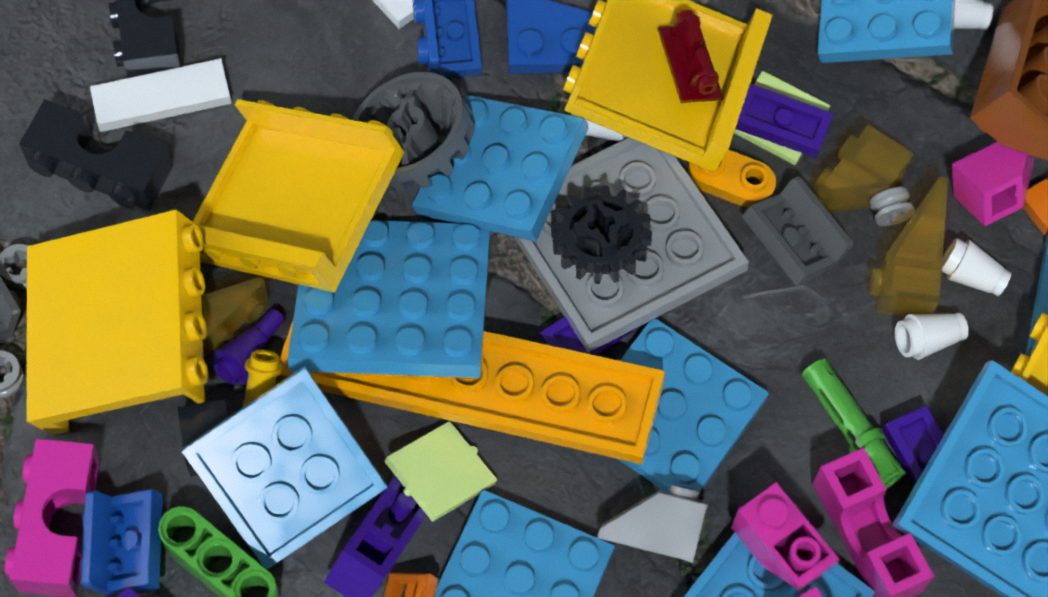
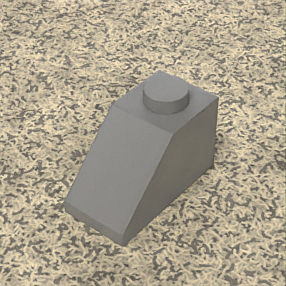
(660, 523)

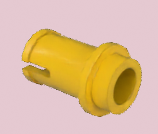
(262, 373)

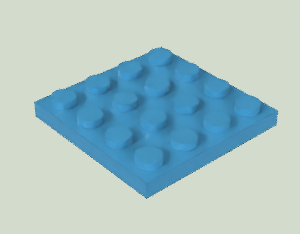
(402, 306)
(988, 488)

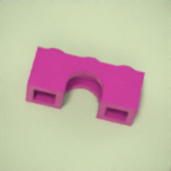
(55, 477)
(856, 507)

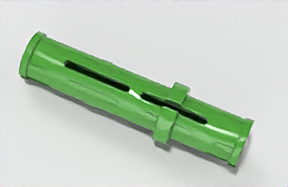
(852, 421)

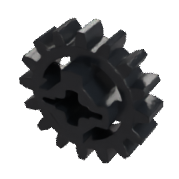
(585, 244)

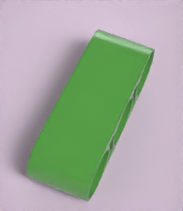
(207, 545)

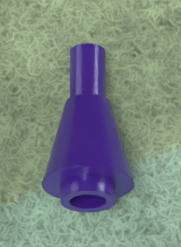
(232, 356)

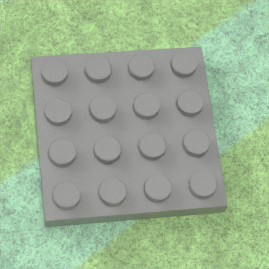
(686, 255)

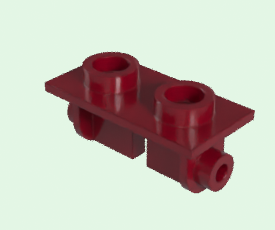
(690, 60)

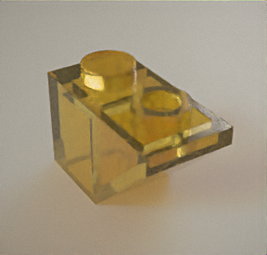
(865, 169)

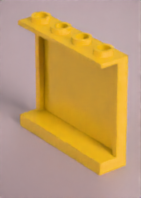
(630, 84)
(296, 194)
(114, 319)

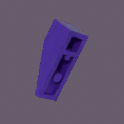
(376, 543)

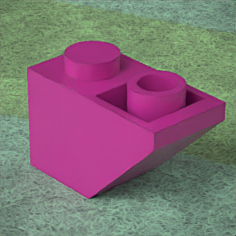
(992, 182)
(783, 538)

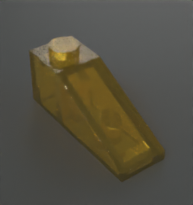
(913, 265)

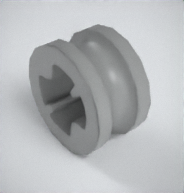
(892, 206)
(10, 258)
(12, 380)

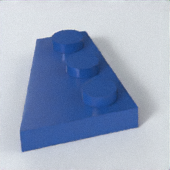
(544, 36)

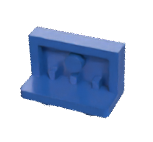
(449, 38)
(121, 542)

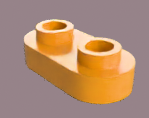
(730, 179)

